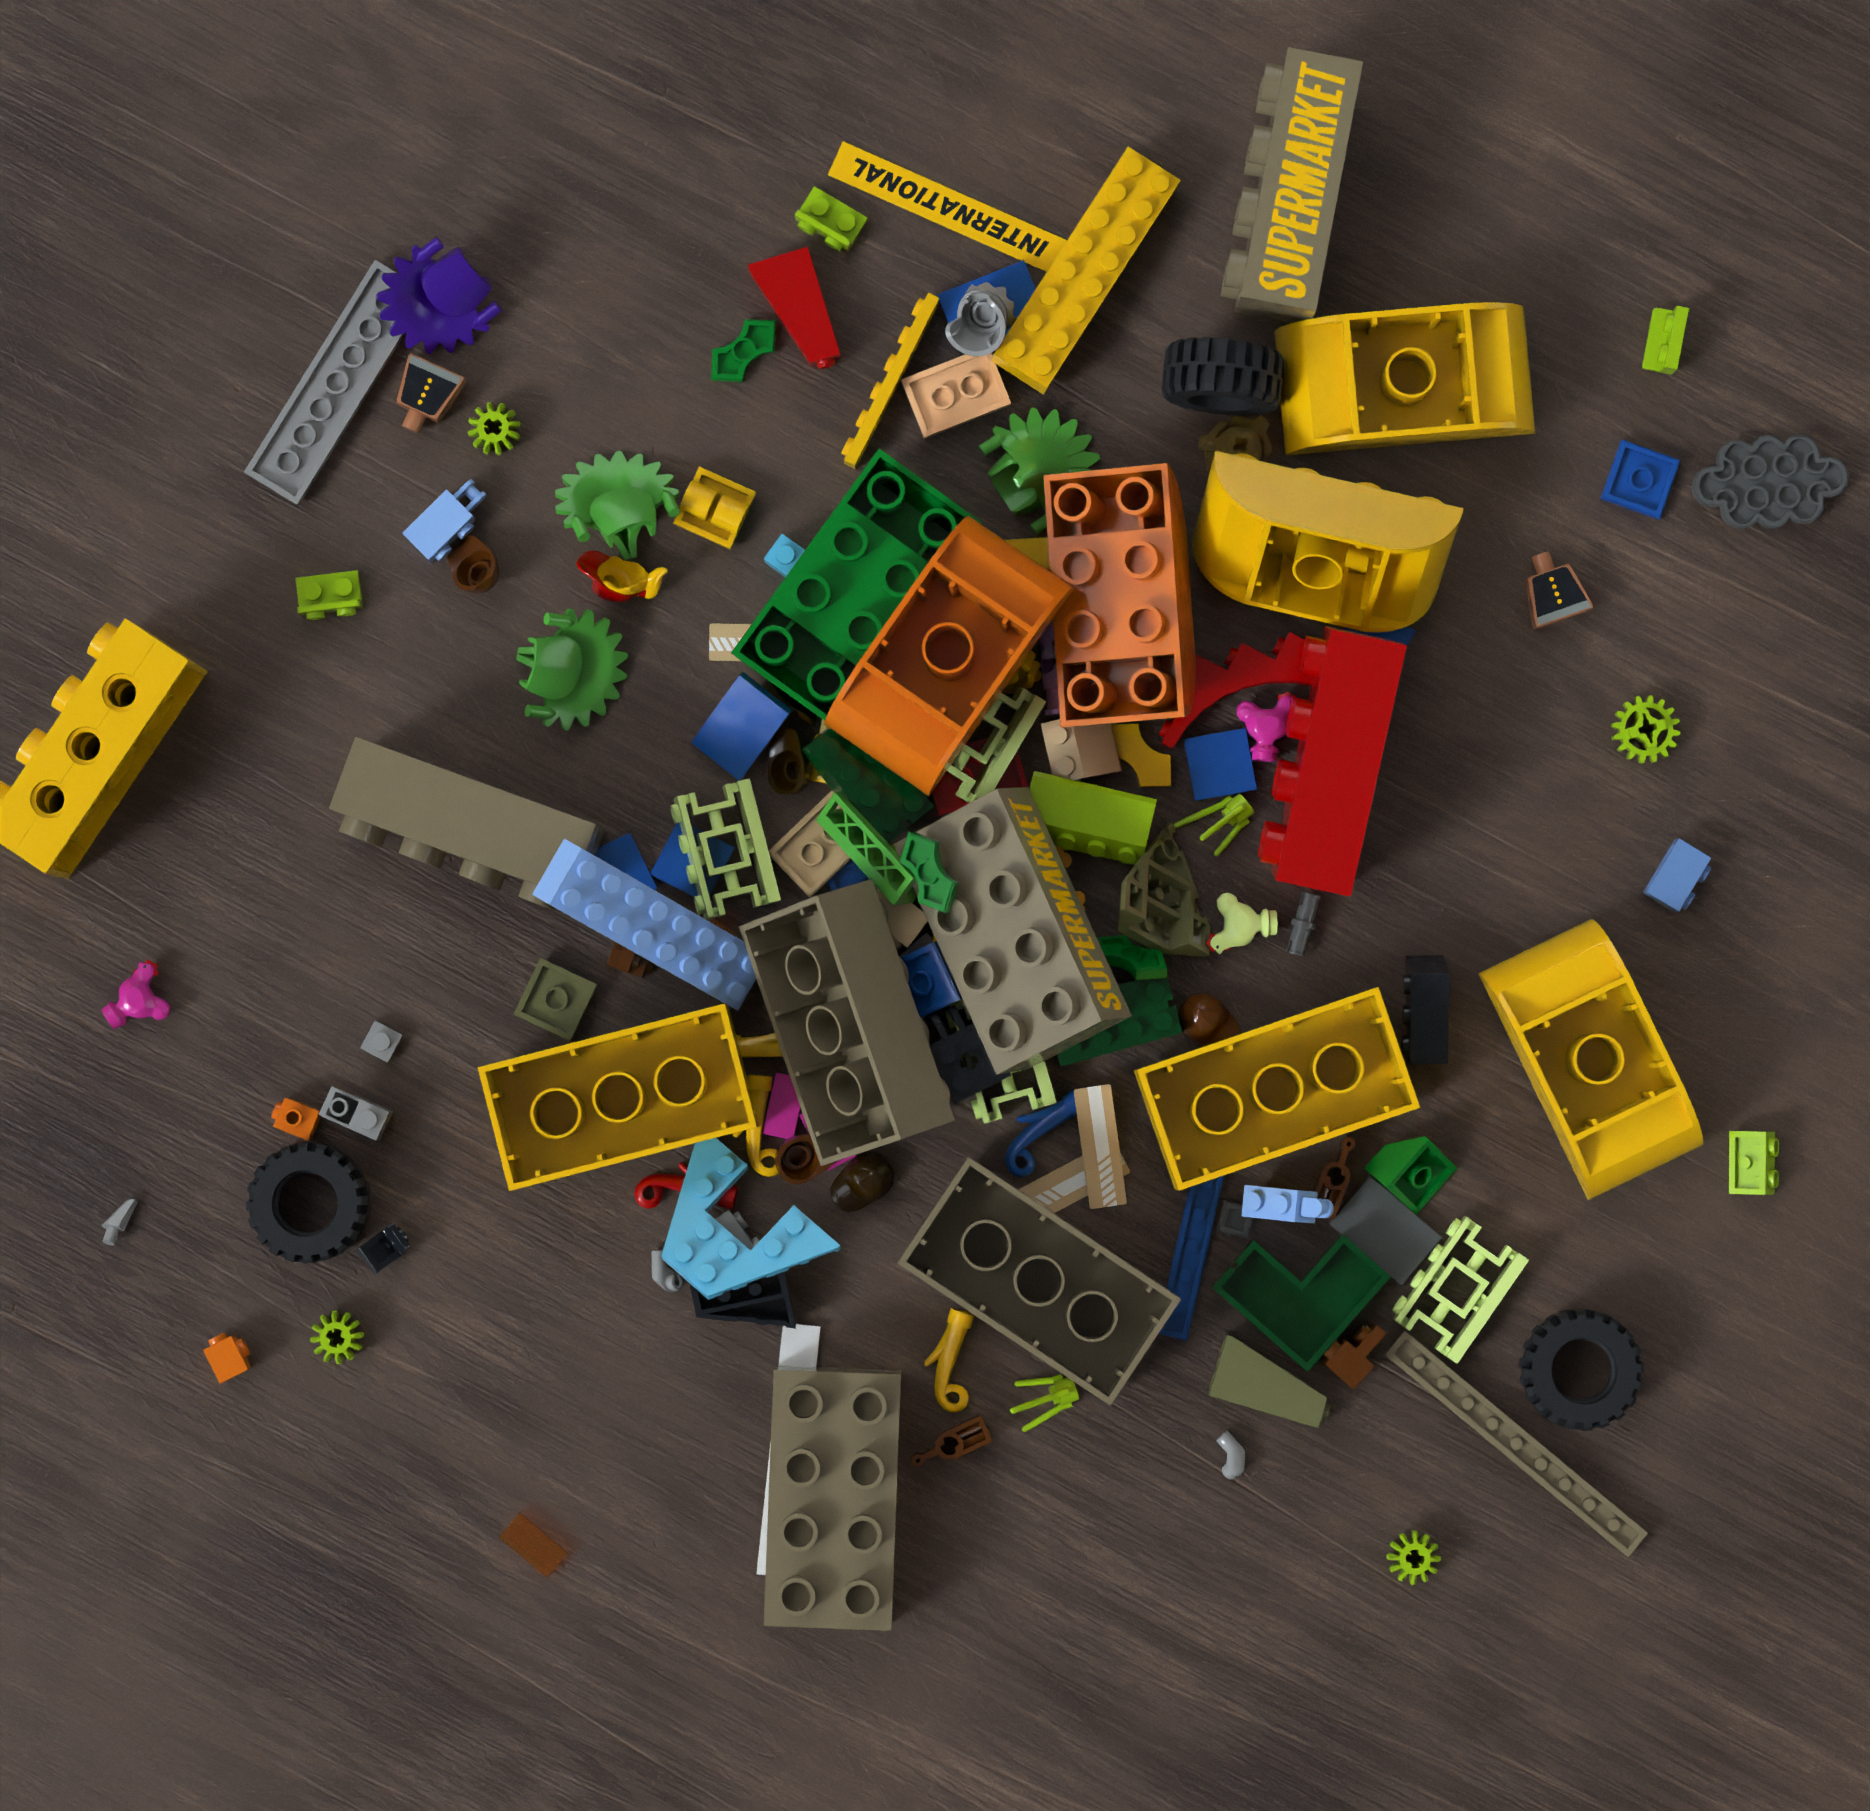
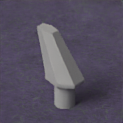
(118, 1221)

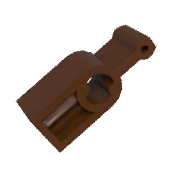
(1323, 1181)
(963, 1446)

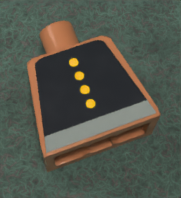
(427, 392)
(1554, 593)

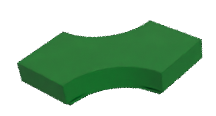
(755, 340)
(934, 884)
(1139, 961)

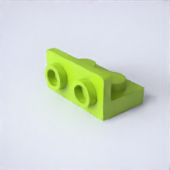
(830, 219)
(1665, 339)
(328, 594)
(1753, 1162)

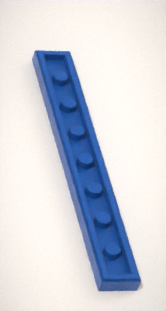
(1191, 1254)

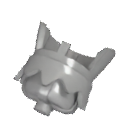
(981, 320)

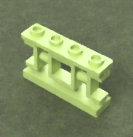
(999, 747)
(751, 843)
(1041, 1074)
(1481, 1304)

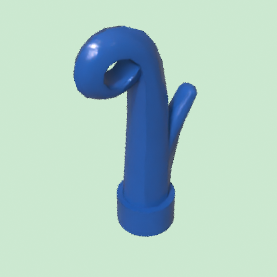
(1042, 1123)

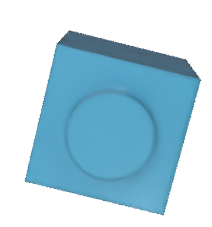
(783, 555)

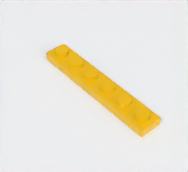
(884, 391)

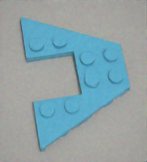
(709, 1253)

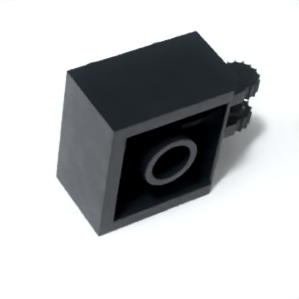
(947, 1053)

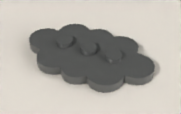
(1769, 482)

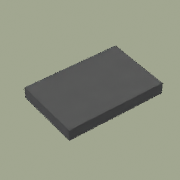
(1385, 1230)

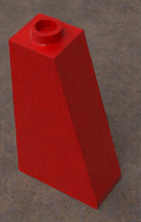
(797, 300)

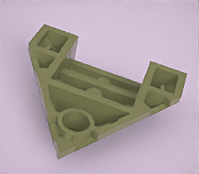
(1160, 901)

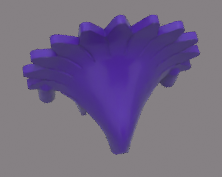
(435, 298)

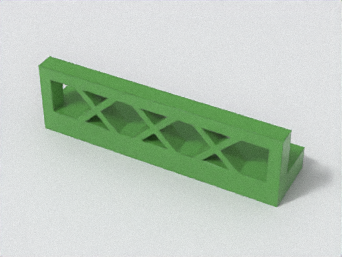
(860, 848)

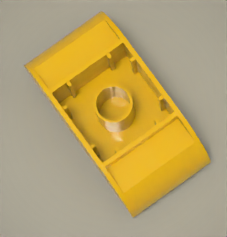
(1405, 377)
(1321, 544)
(1593, 1057)

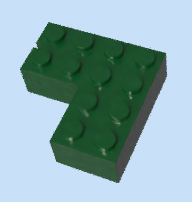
(871, 787)
(1149, 1022)
(1307, 1312)

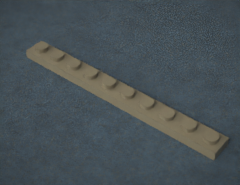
(1516, 1443)

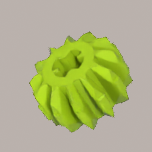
(495, 417)
(327, 1341)
(1405, 1565)

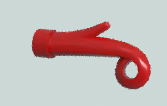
(675, 1183)

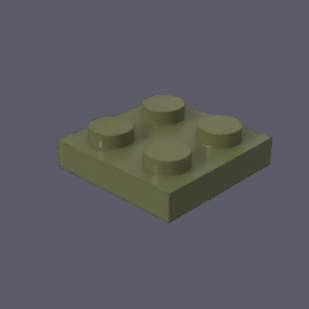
(555, 999)

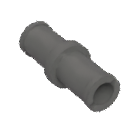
(1303, 924)

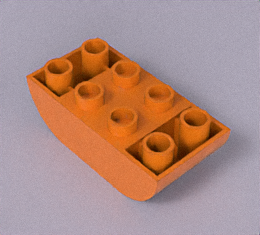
(1129, 620)
(946, 654)

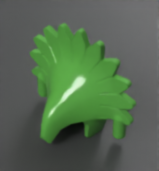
(1031, 452)
(616, 499)
(572, 668)

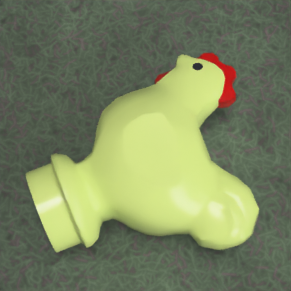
(1240, 924)

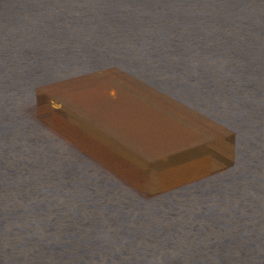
(533, 1544)

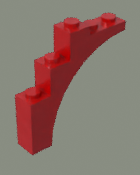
(1245, 670)

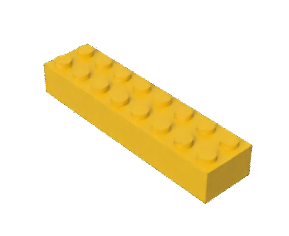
(1085, 270)

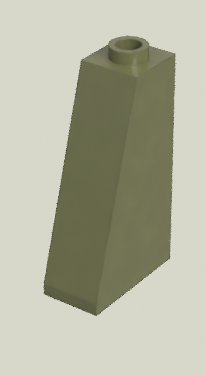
(1260, 1384)

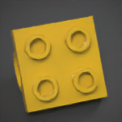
(714, 507)

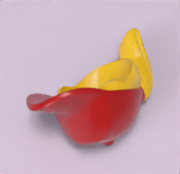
(619, 579)

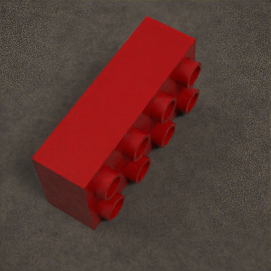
(1336, 759)

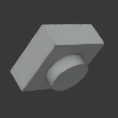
(381, 1041)

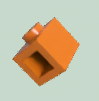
(296, 1118)
(227, 1356)

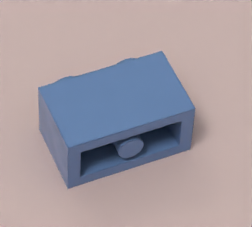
(1677, 876)

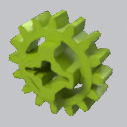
(1648, 744)

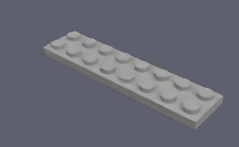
(327, 394)

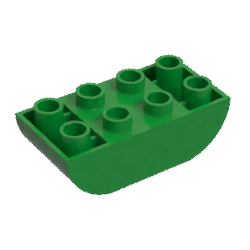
(848, 583)

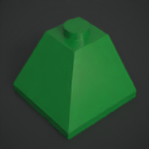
(1411, 1171)

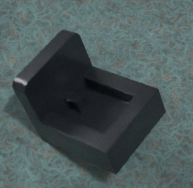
(384, 1248)

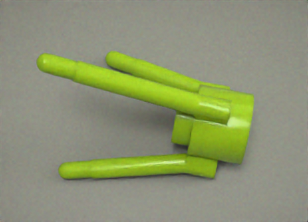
(1236, 811)
(1061, 1392)

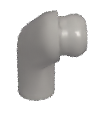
(663, 1274)
(1235, 1455)

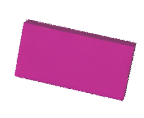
(782, 1108)

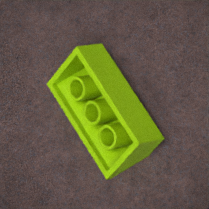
(1093, 817)

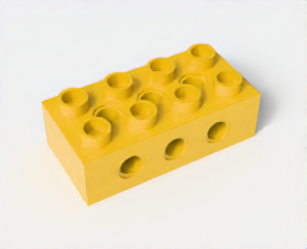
(90, 714)

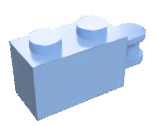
(444, 522)
(1284, 1204)

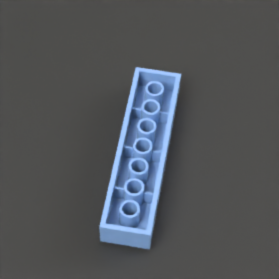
(647, 923)

